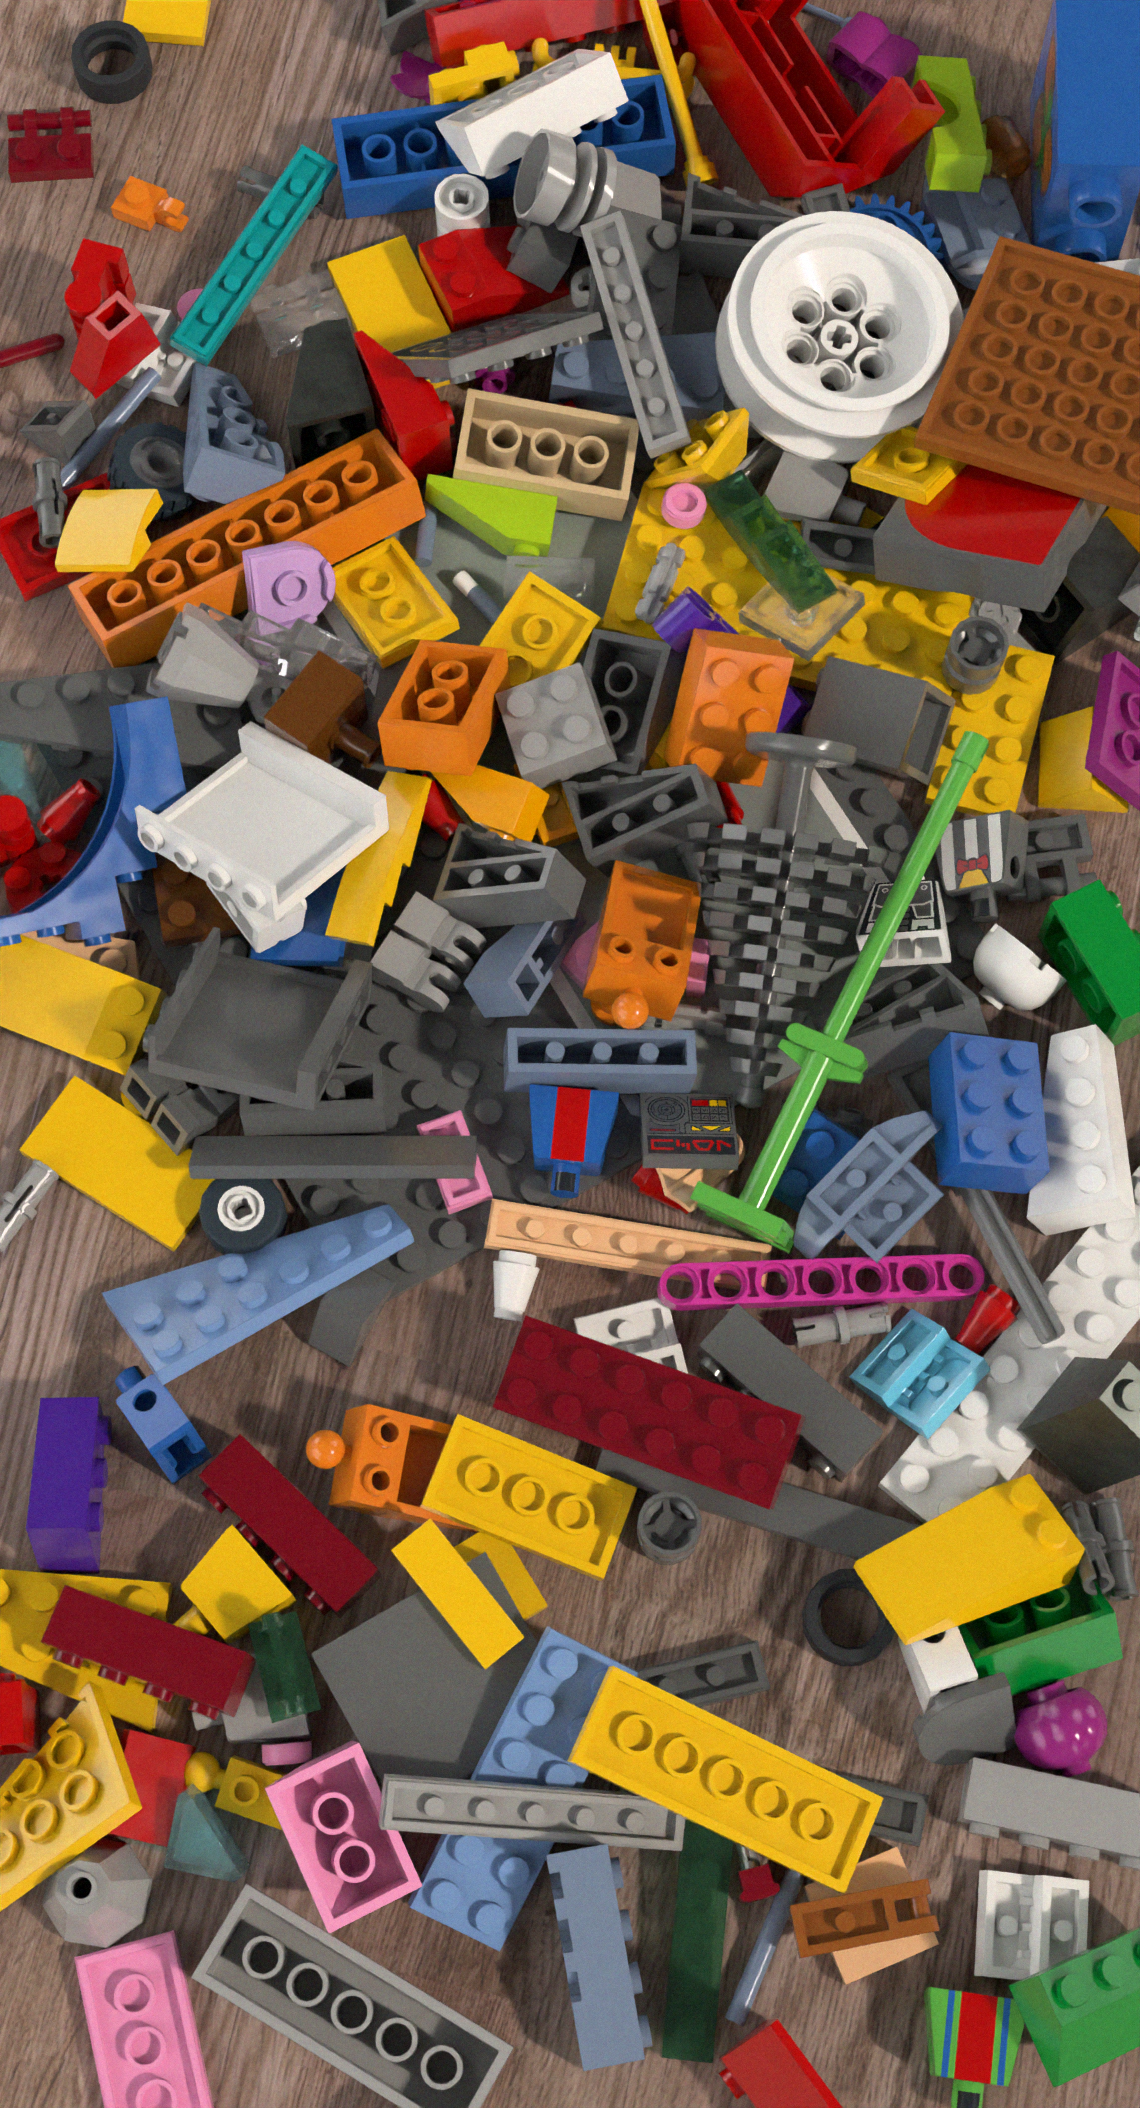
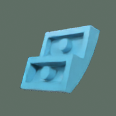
(919, 1373)

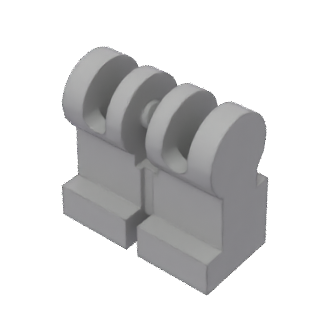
(404, 954)

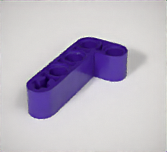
(691, 612)

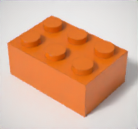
(724, 693)
(444, 708)

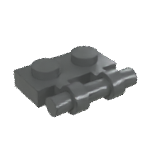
(1053, 843)

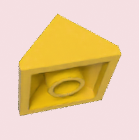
(1062, 771)

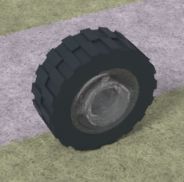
(149, 450)

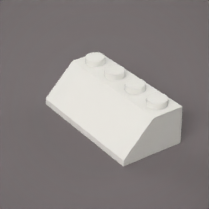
(553, 98)

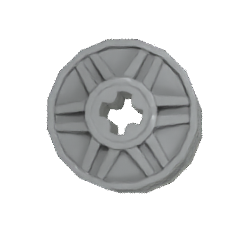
(564, 182)

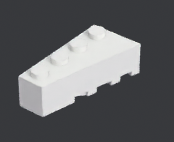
(1084, 1136)

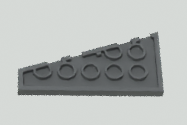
(76, 715)

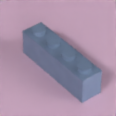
(600, 1059)

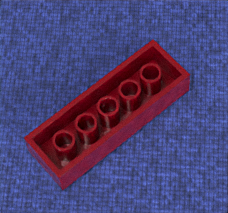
(649, 1412)

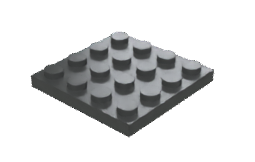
(496, 344)

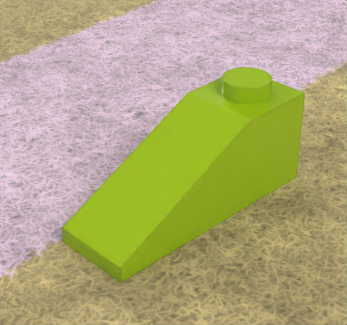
(503, 517)

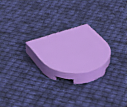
(288, 582)

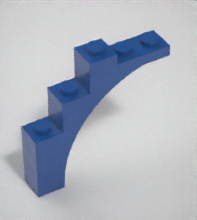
(143, 774)

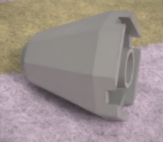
(203, 664)
(115, 1901)

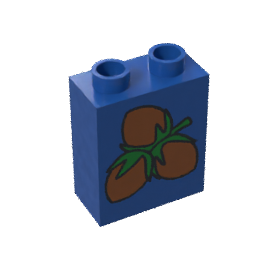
(1086, 128)

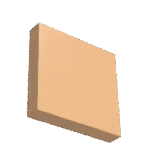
(869, 1874)

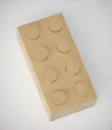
(549, 451)

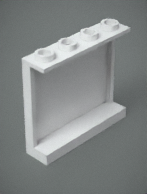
(268, 824)

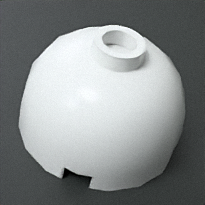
(1013, 972)

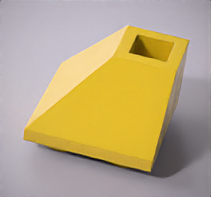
(715, 452)

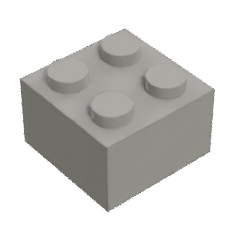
(556, 726)

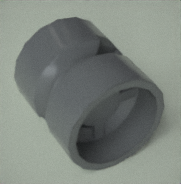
(975, 655)
(668, 1528)

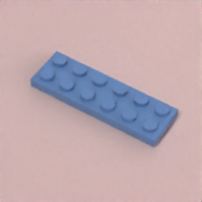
(484, 1881)

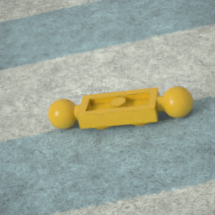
(239, 1785)

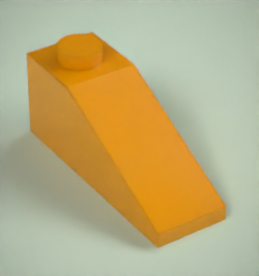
(498, 801)

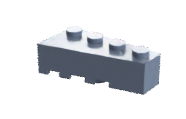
(595, 379)
(596, 1957)

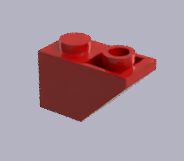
(111, 344)

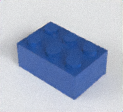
(990, 1113)

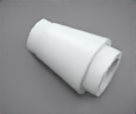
(513, 1283)

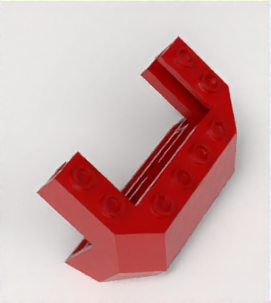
(788, 105)

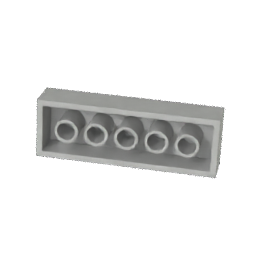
(349, 2008)

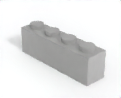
(1051, 1810)

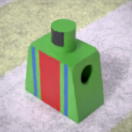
(971, 2041)

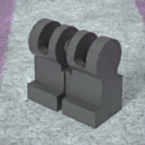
(177, 1109)

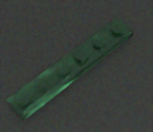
(696, 1946)

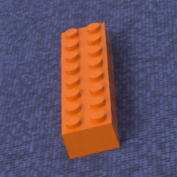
(329, 503)

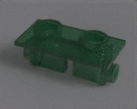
(284, 1666)

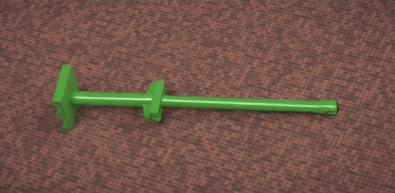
(824, 1054)

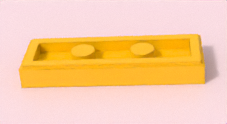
(457, 1594)

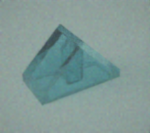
(201, 1841)

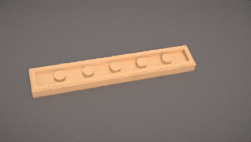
(613, 1242)

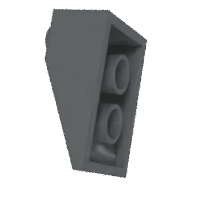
(636, 692)

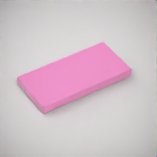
(143, 2025)

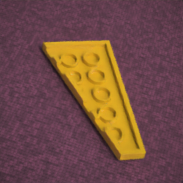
(25, 1611)
(63, 1797)

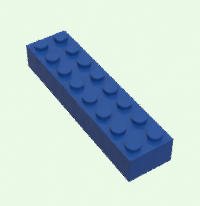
(401, 157)

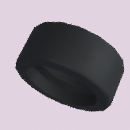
(107, 36)
(821, 1642)

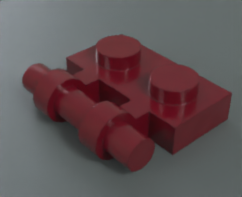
(50, 156)

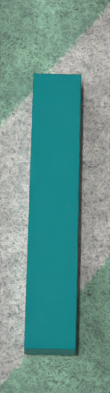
(253, 255)

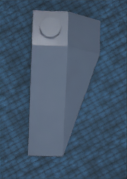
(224, 442)

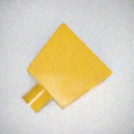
(231, 1589)

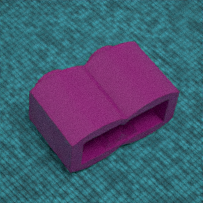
(870, 54)

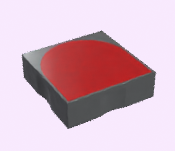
(985, 539)

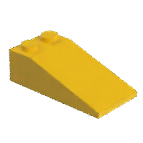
(75, 1004)
(972, 1561)

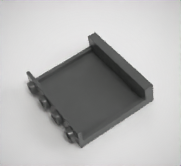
(256, 1026)
(418, 1689)

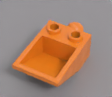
(643, 944)
(382, 1463)

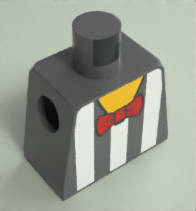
(983, 861)

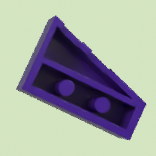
(68, 1485)

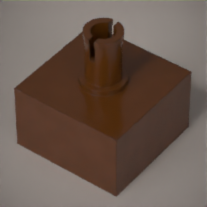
(324, 713)

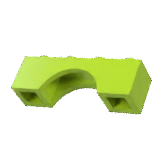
(956, 148)

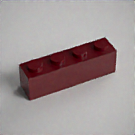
(289, 1526)
(149, 1652)

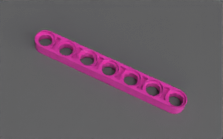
(840, 1269)

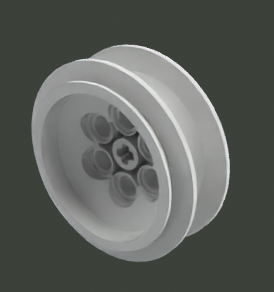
(886, 287)

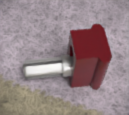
(754, 1879)

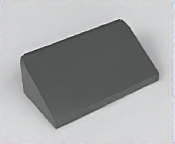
(840, 545)

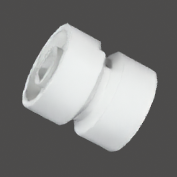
(461, 204)

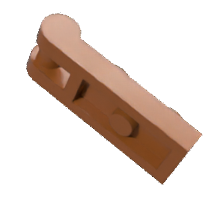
(861, 1918)

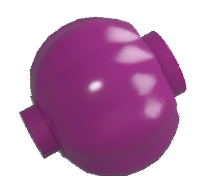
(1060, 1728)

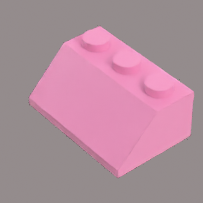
(334, 1833)

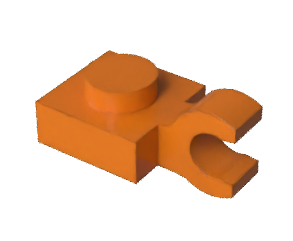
(146, 204)

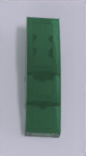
(769, 542)

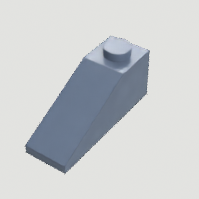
(521, 965)

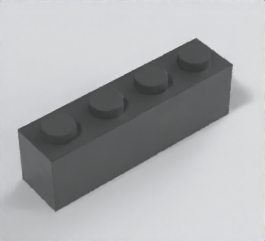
(766, 1369)

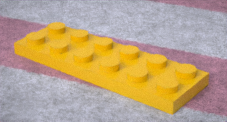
(726, 1779)

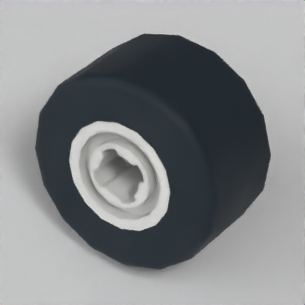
(249, 1227)

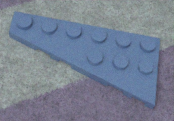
(221, 1301)

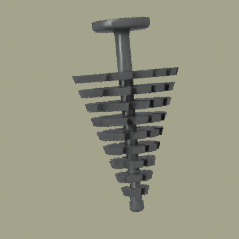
(782, 872)

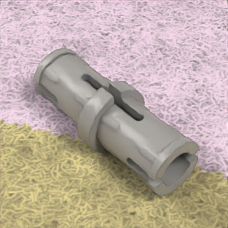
(38, 1180)
(841, 1325)

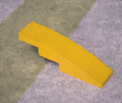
(374, 874)

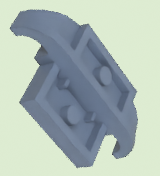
(971, 226)
(872, 1190)

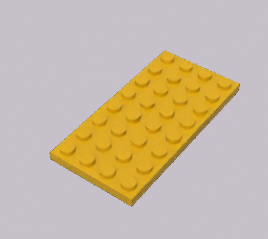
(894, 631)

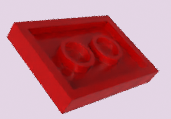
(26, 558)

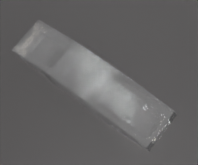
(289, 650)

